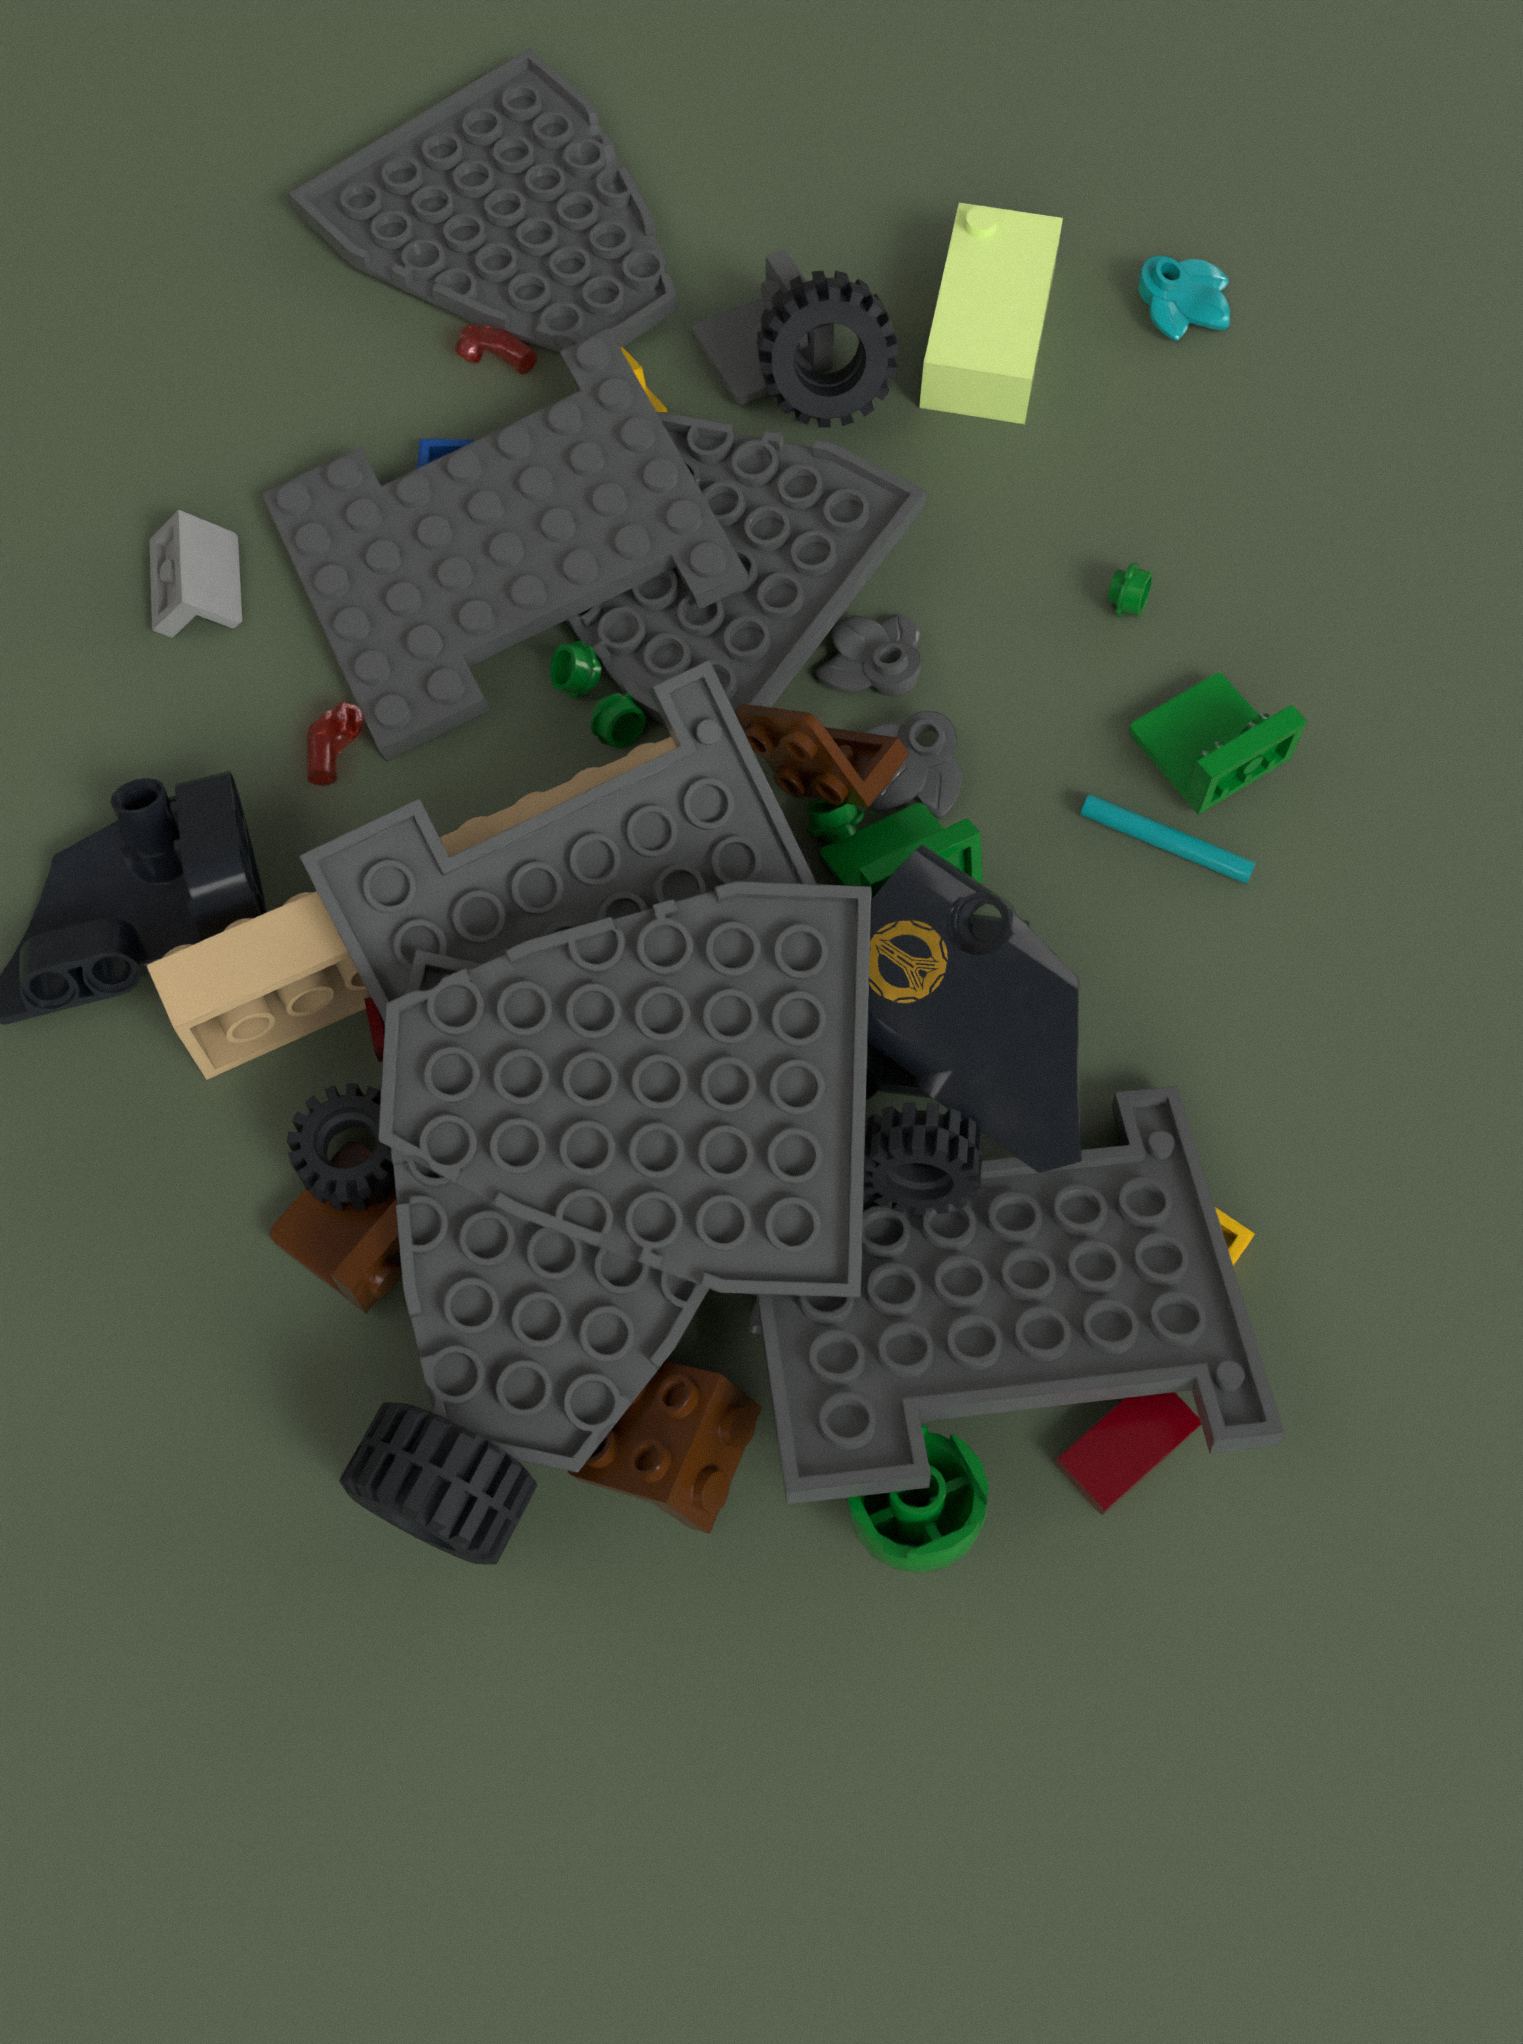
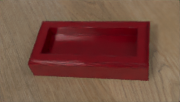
(1127, 1446)

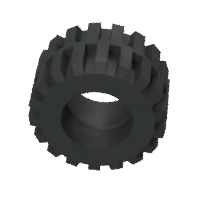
(839, 392)
(439, 1482)

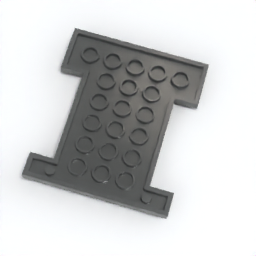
(496, 544)
(611, 852)
(1021, 1301)

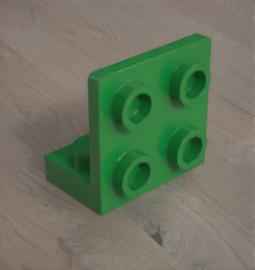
(1215, 741)
(882, 847)

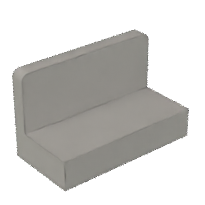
(194, 574)

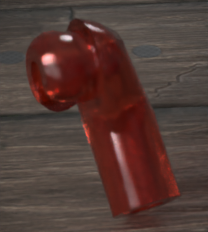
(497, 341)
(328, 738)

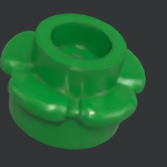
(1130, 590)
(575, 669)
(617, 720)
(833, 821)

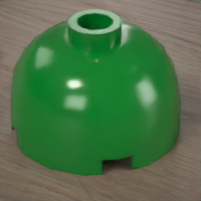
(926, 1525)

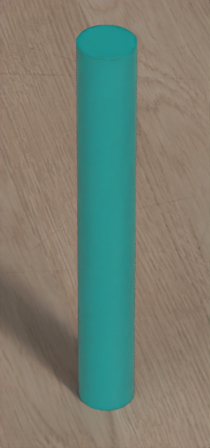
(1168, 838)

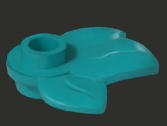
(1184, 294)

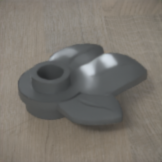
(873, 655)
(926, 770)

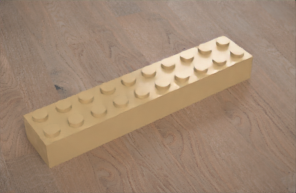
(289, 968)

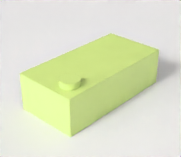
(990, 313)

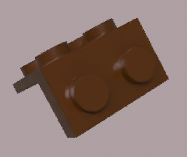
(820, 759)
(348, 1248)
(677, 1444)

